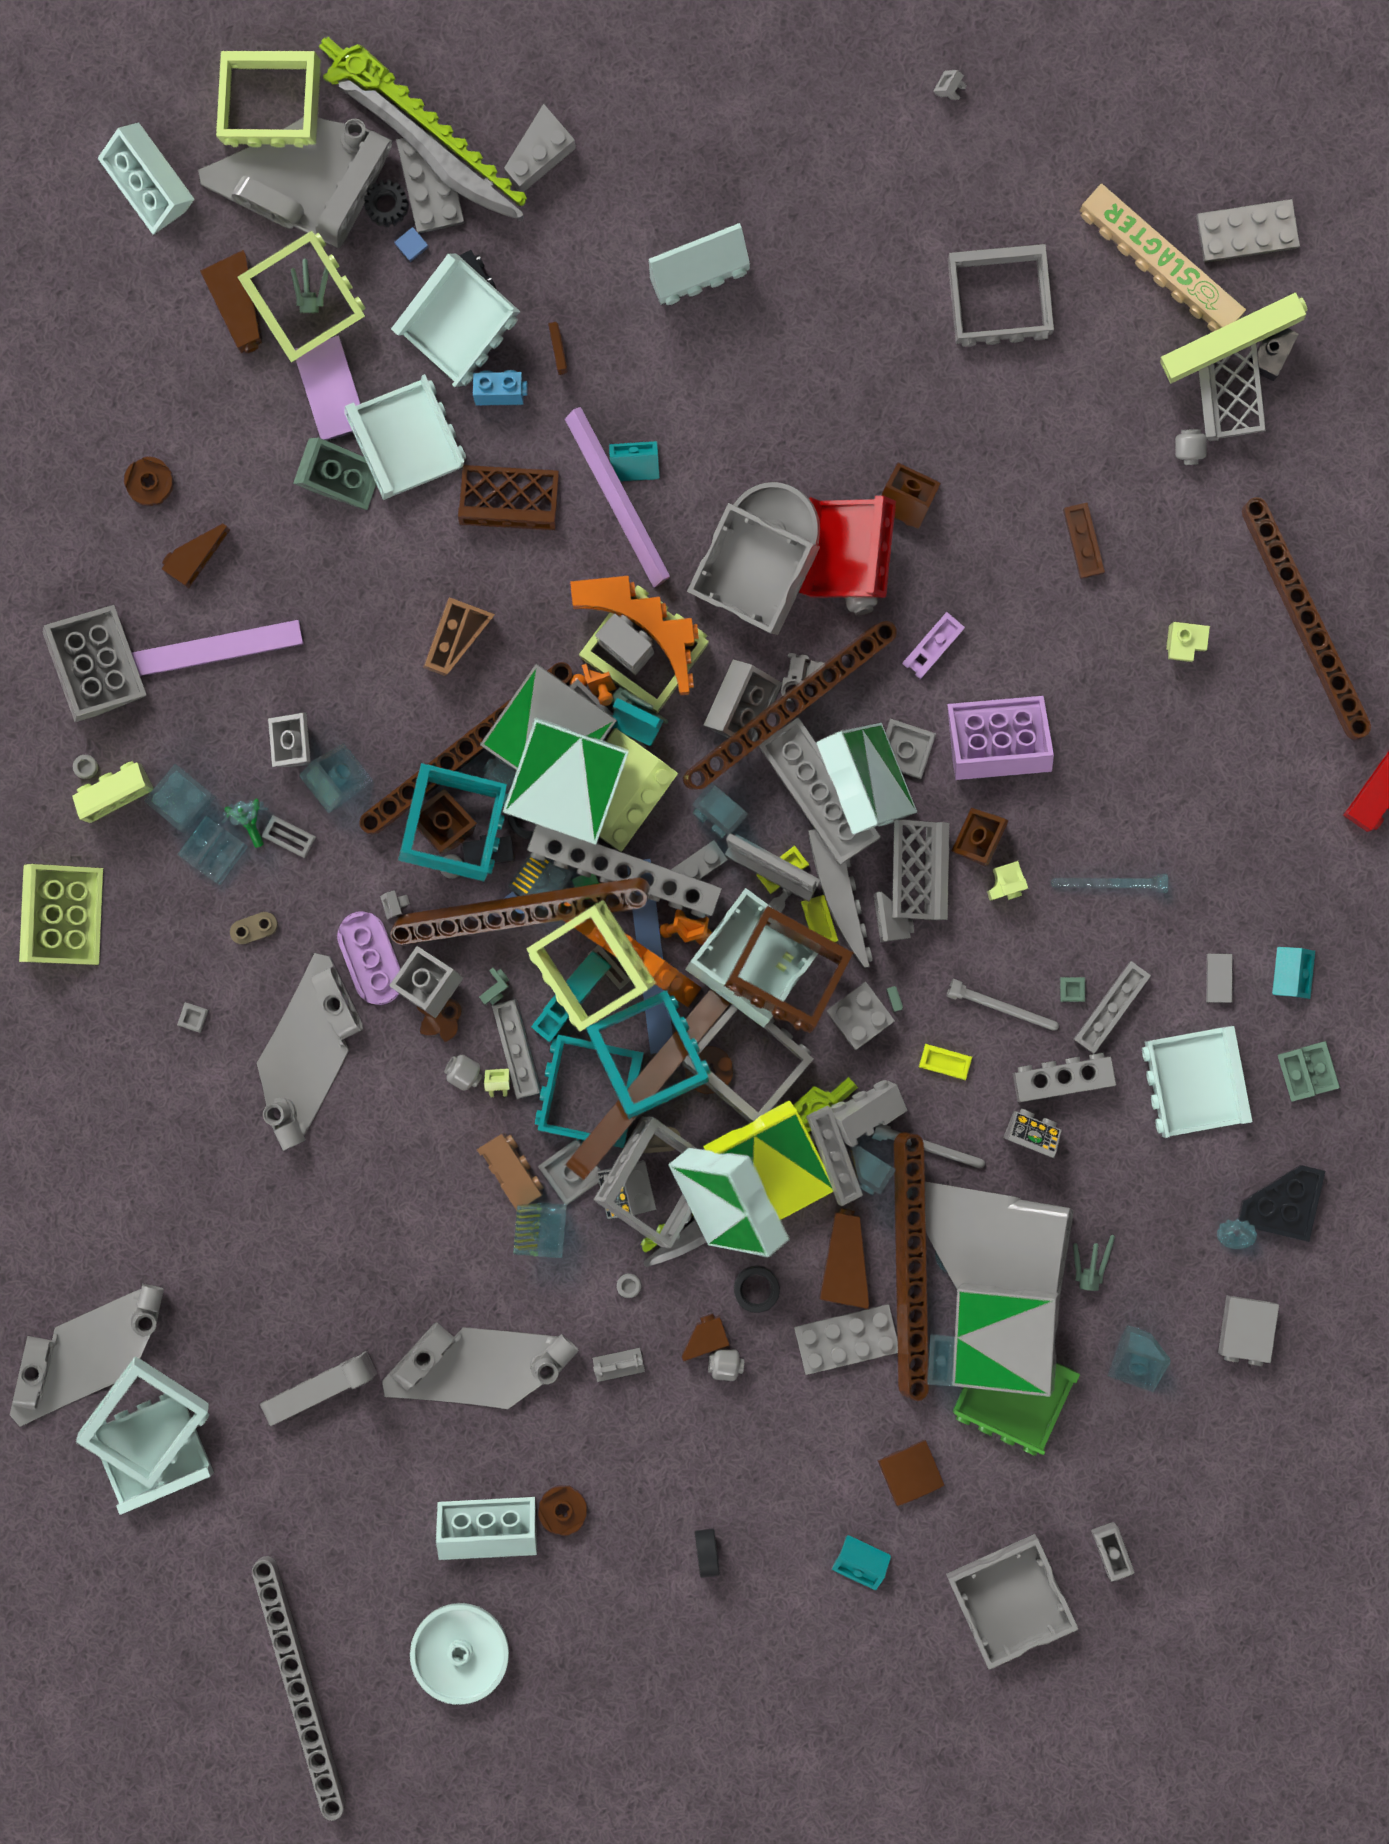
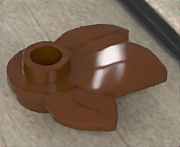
(443, 1023)

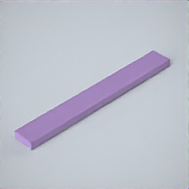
(617, 497)
(218, 648)

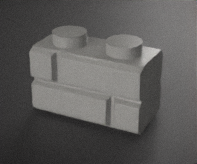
(1112, 1551)

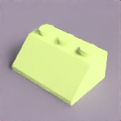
(112, 792)

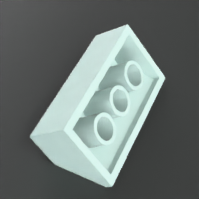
(145, 177)
(486, 1528)

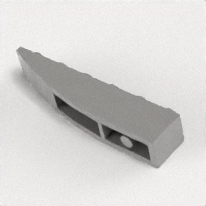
(838, 889)

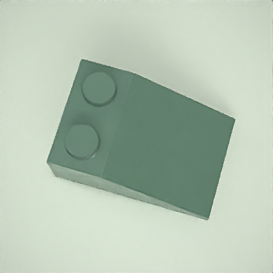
(335, 473)

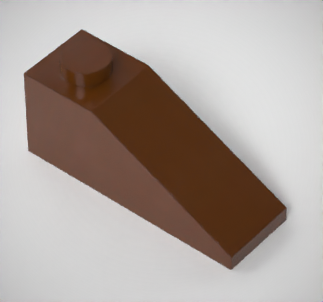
(191, 558)

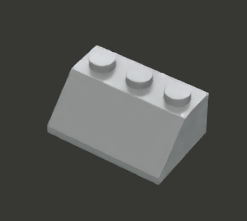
(741, 698)

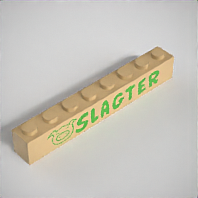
(1161, 259)

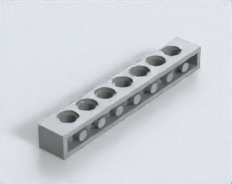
(707, 893)

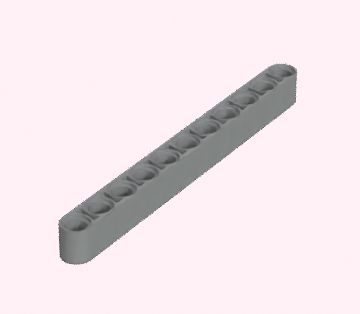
(299, 1699)

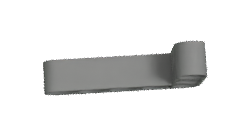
(312, 1391)

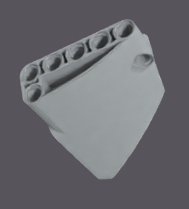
(308, 186)
(997, 1238)

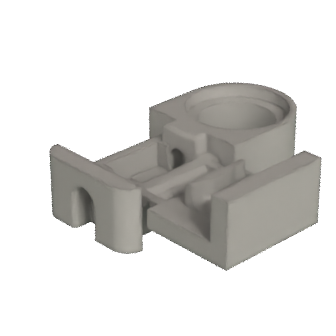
(801, 670)

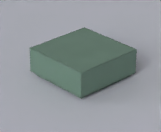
(1072, 989)
(894, 998)

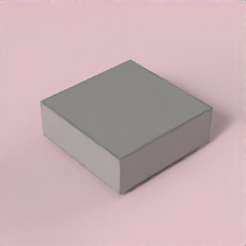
(192, 1017)

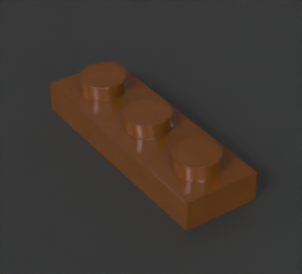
(1083, 540)

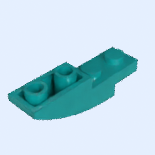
(581, 984)

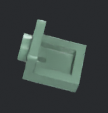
(494, 994)

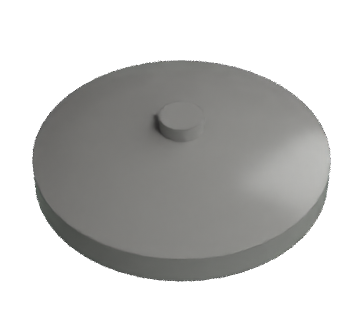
(784, 508)

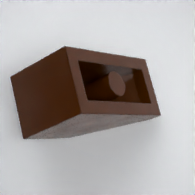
(706, 1337)

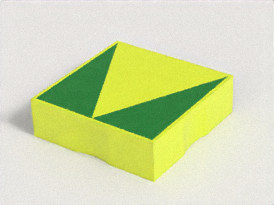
(782, 1158)

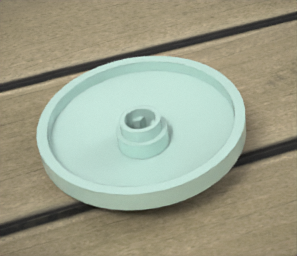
(459, 1653)

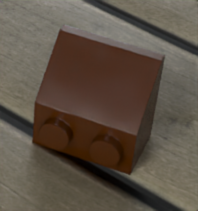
(912, 494)
(445, 822)

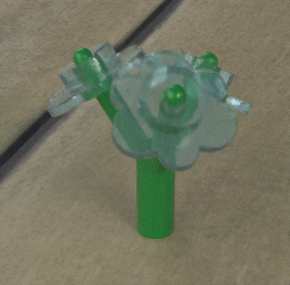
(242, 814)

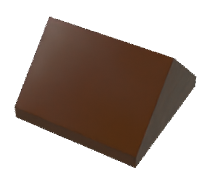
(979, 836)

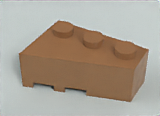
(454, 635)
(511, 1170)

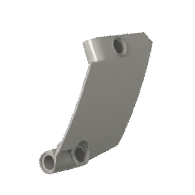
(306, 1051)
(84, 1354)
(478, 1366)

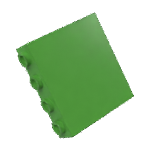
(1016, 1416)

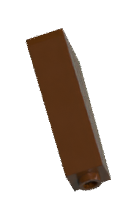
(233, 300)
(844, 1268)

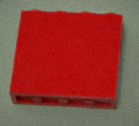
(852, 548)

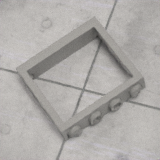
(999, 256)
(728, 1094)
(621, 1171)

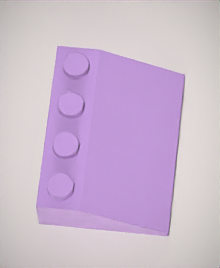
(1000, 738)

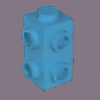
(499, 388)

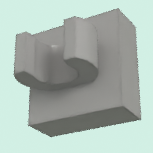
(948, 84)
(393, 904)

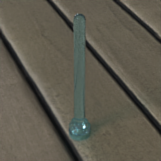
(1158, 883)

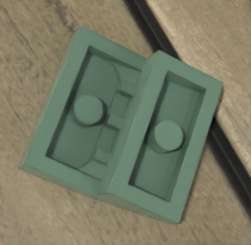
(1308, 1071)

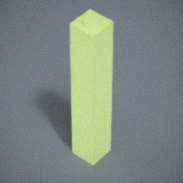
(1234, 337)

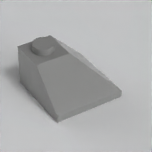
(891, 928)

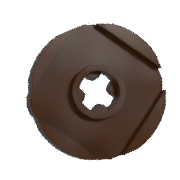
(143, 469)
(721, 1063)
(558, 1523)

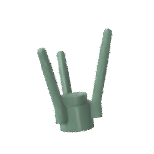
(308, 301)
(626, 696)
(1091, 1277)

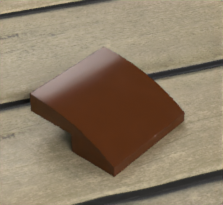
(911, 1473)

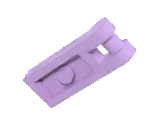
(934, 644)

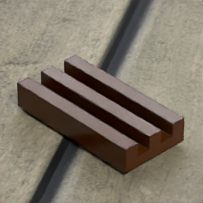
(558, 348)

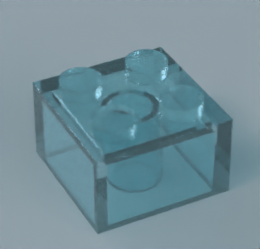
(180, 798)
(719, 811)

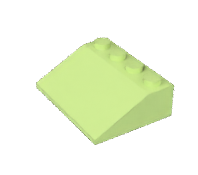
(637, 791)
(61, 914)

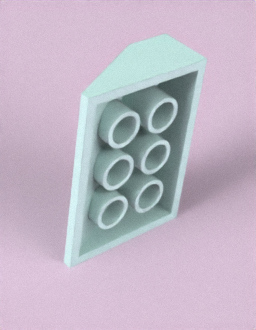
(699, 265)

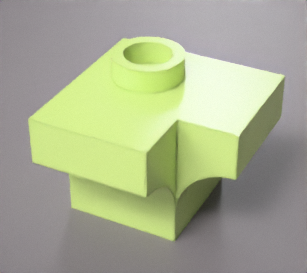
(1185, 640)
(1008, 882)

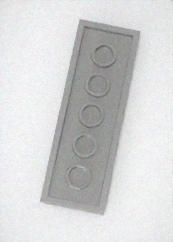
(804, 774)

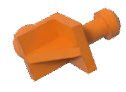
(598, 683)
(687, 928)

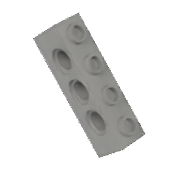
(1102, 1077)

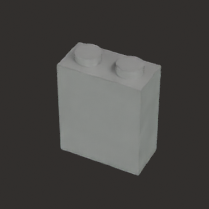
(1248, 1330)

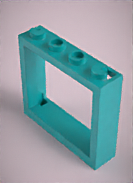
(462, 782)
(690, 1045)
(552, 1072)

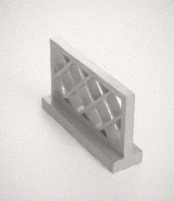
(1210, 398)
(771, 867)
(935, 870)

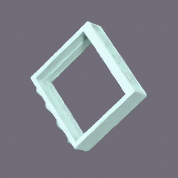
(168, 1386)

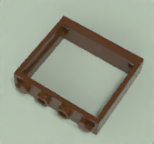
(805, 937)

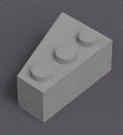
(539, 150)
(868, 1110)

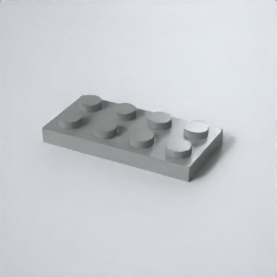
(431, 200)
(1248, 230)
(847, 1339)

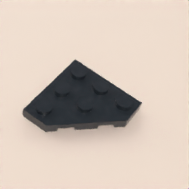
(1286, 1204)

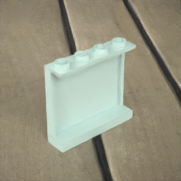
(457, 319)
(405, 438)
(1197, 1081)
(144, 1440)

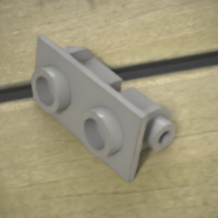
(618, 1364)

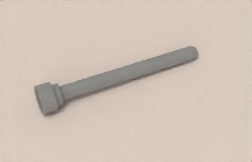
(959, 990)
(884, 1132)

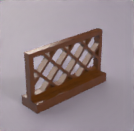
(505, 517)

